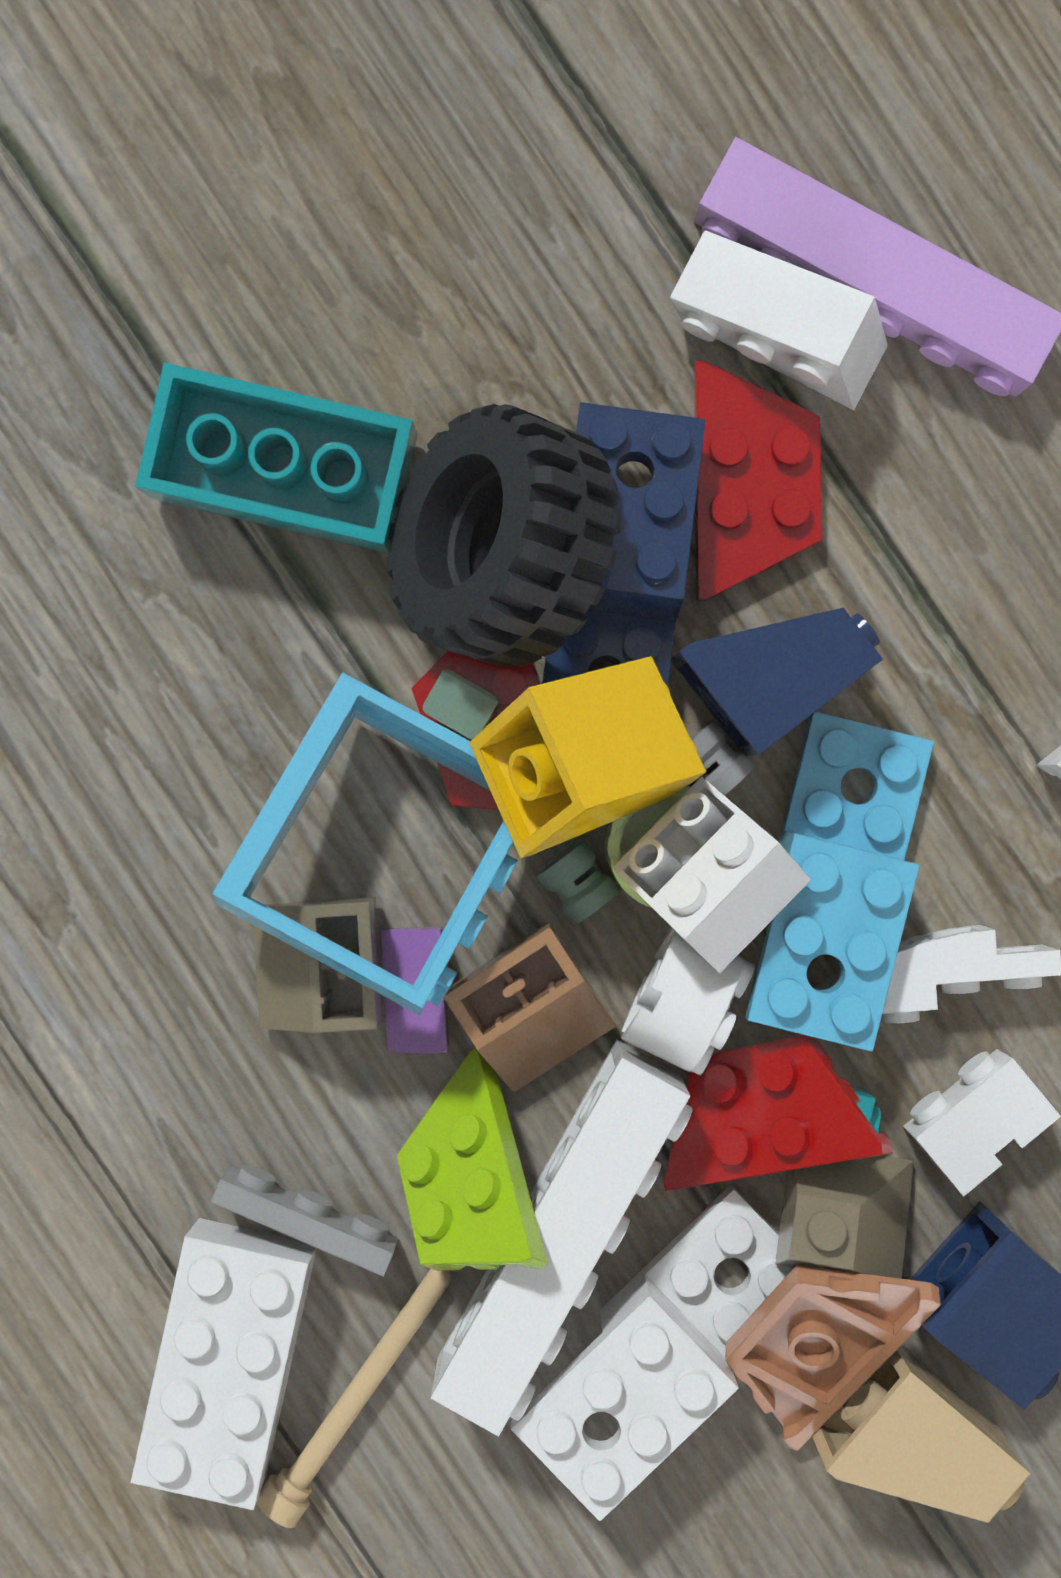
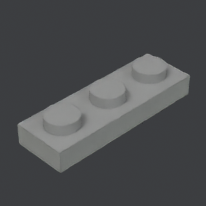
(306, 1218)

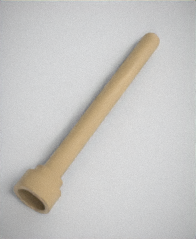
(286, 1494)

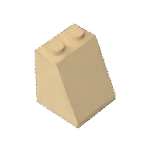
(921, 1443)

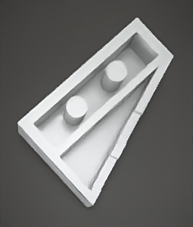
(782, 317)

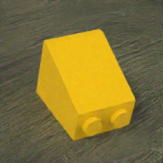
(585, 753)

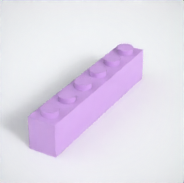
(919, 287)

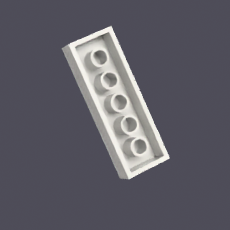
(579, 1213)

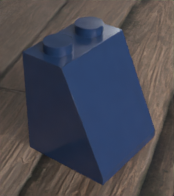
(778, 673)
(997, 1306)

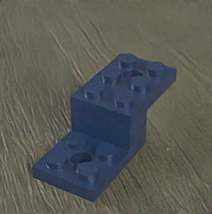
(654, 541)

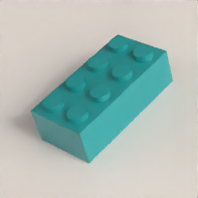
(276, 457)

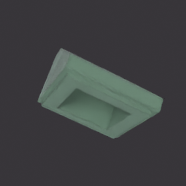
(460, 704)

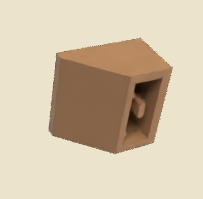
(529, 1008)

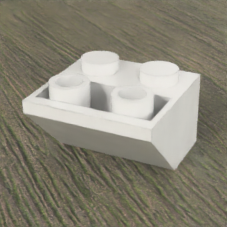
(712, 873)

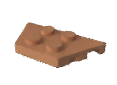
(823, 1341)

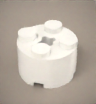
(685, 1005)

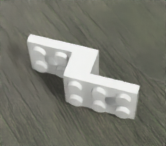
(656, 1358)

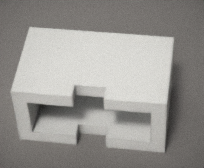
(979, 1118)

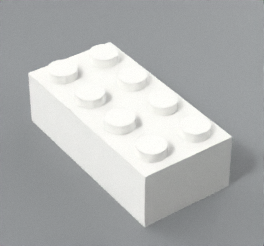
(223, 1363)

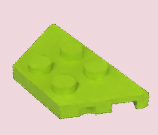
(468, 1179)

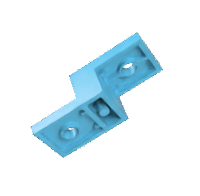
(856, 885)

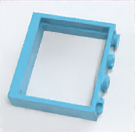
(233, 893)

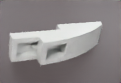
(959, 962)

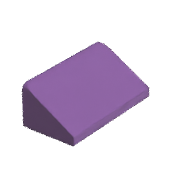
(405, 956)

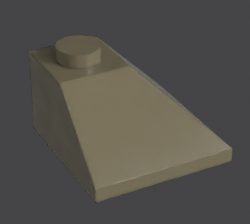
(847, 1216)

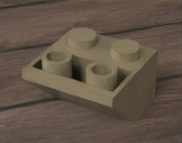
(307, 994)

